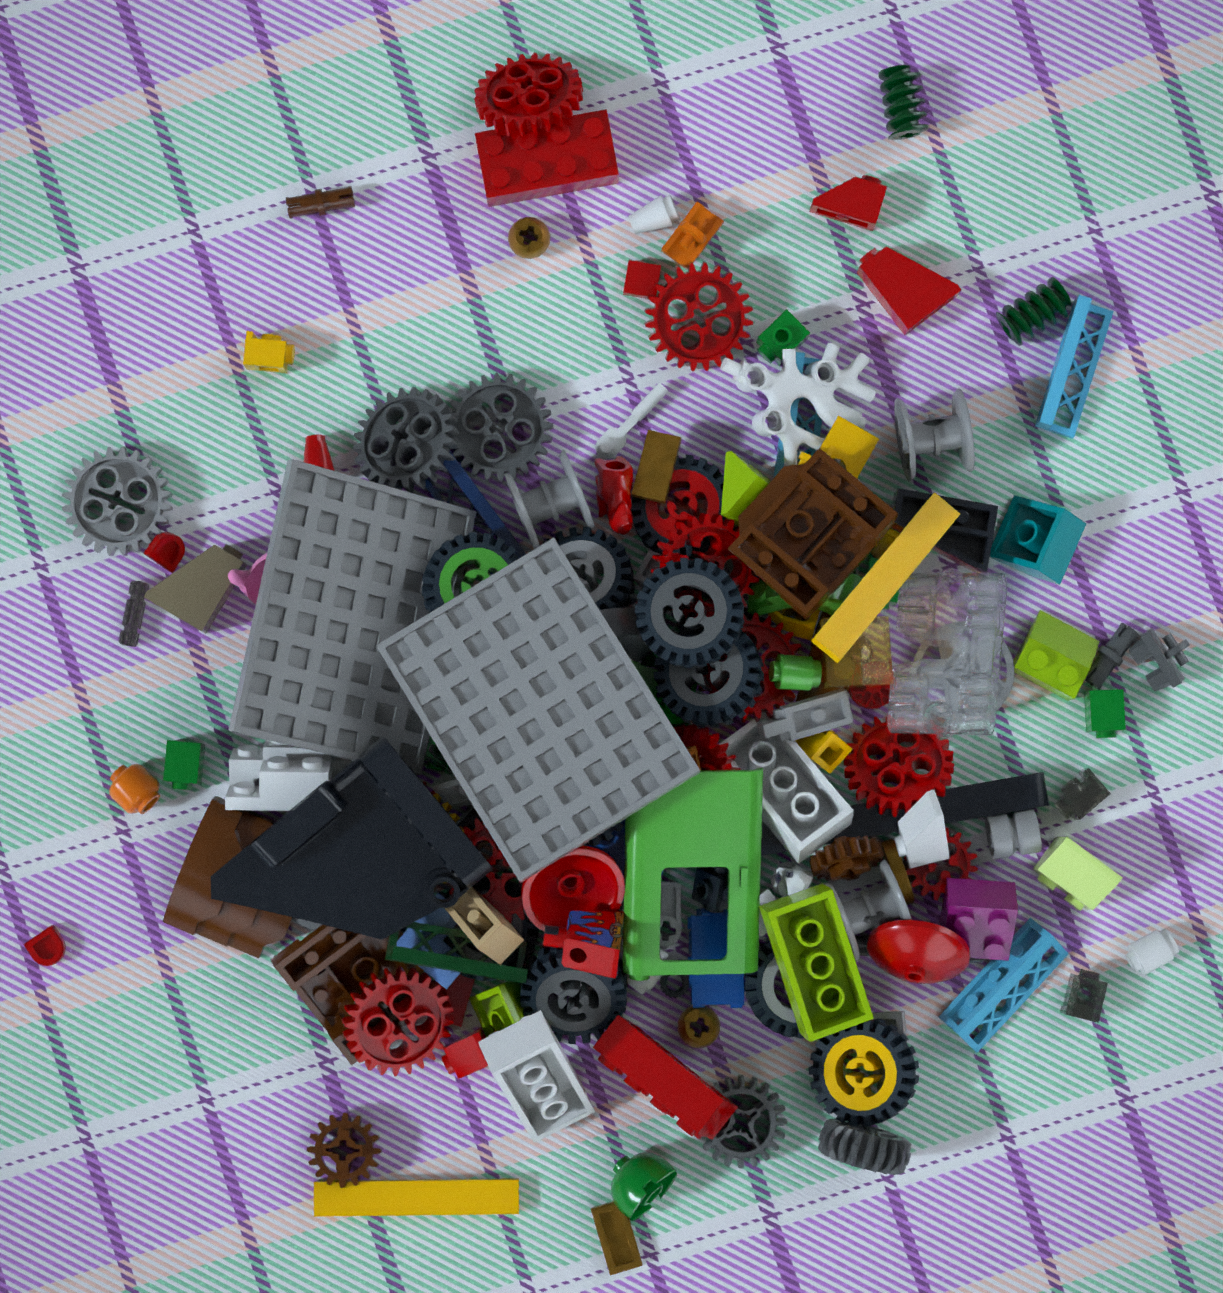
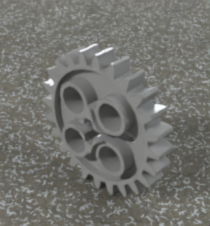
(128, 474)

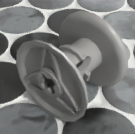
(934, 434)
(549, 500)
(872, 908)

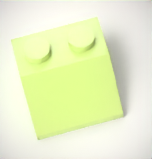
(1075, 874)

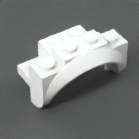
(283, 773)

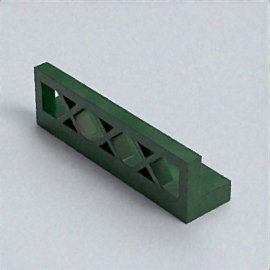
(452, 963)

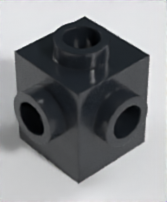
(711, 888)

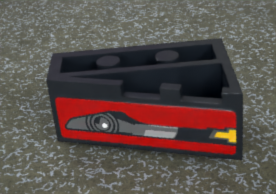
(966, 540)

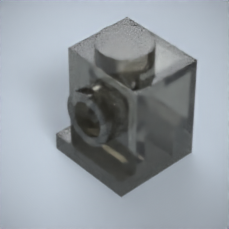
(1081, 795)
(1091, 1007)

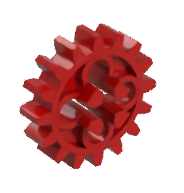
(960, 859)

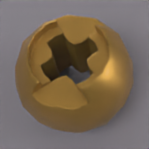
(522, 227)
(706, 1037)

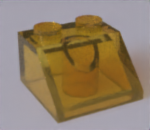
(866, 661)

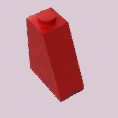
(905, 287)

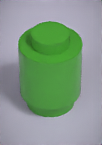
(795, 672)

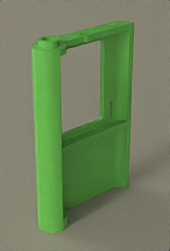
(698, 824)

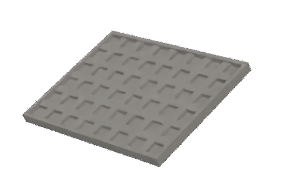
(332, 587)
(537, 709)

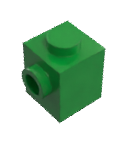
(782, 334)

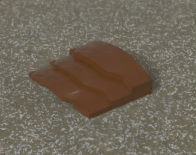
(811, 531)
(190, 906)
(329, 968)

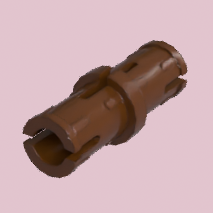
(320, 202)

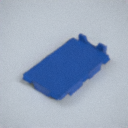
(709, 941)

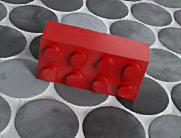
(548, 164)
(662, 1075)

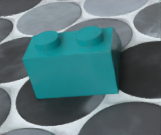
(1037, 539)

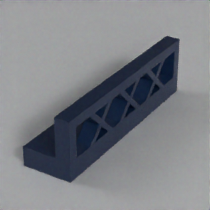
(477, 501)

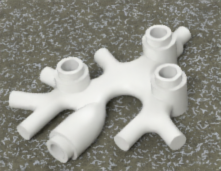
(789, 384)

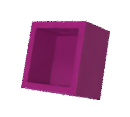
(982, 915)

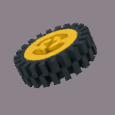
(862, 1104)

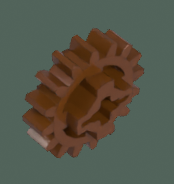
(846, 858)
(344, 1166)

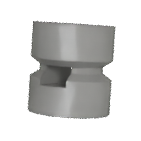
(1013, 834)

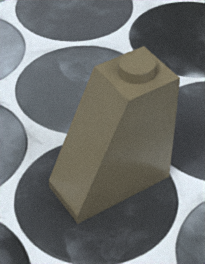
(199, 587)

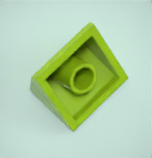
(740, 486)
(498, 1007)

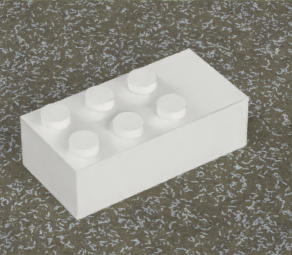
(797, 797)
(536, 1076)

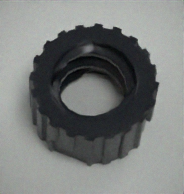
(674, 993)

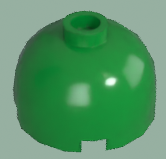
(640, 1182)

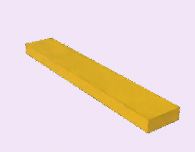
(885, 577)
(417, 1197)

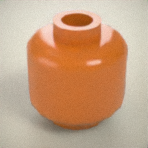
(134, 789)

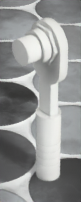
(614, 438)

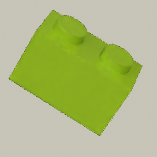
(1055, 656)

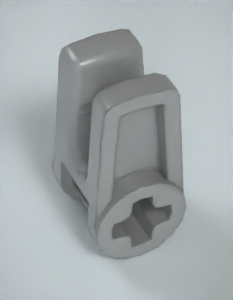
(671, 910)

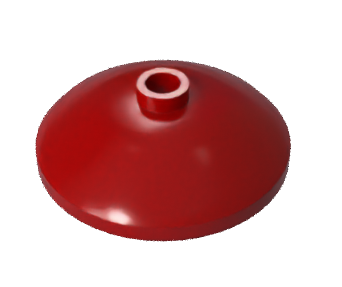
(594, 887)
(918, 951)

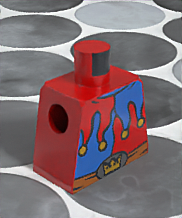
(589, 941)

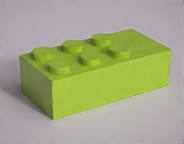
(816, 962)

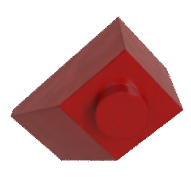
(852, 202)
(465, 1054)

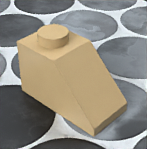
(485, 926)

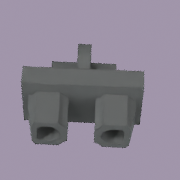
(1168, 672)

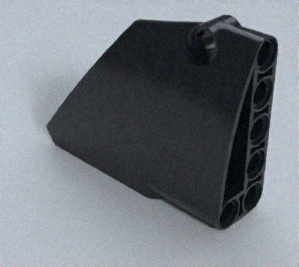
(357, 853)

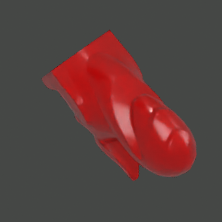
(613, 492)

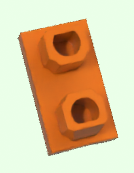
(692, 235)

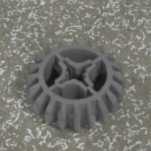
(754, 1112)
(864, 1147)

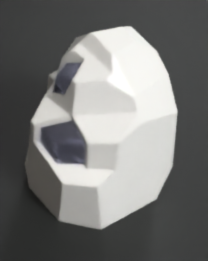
(790, 879)

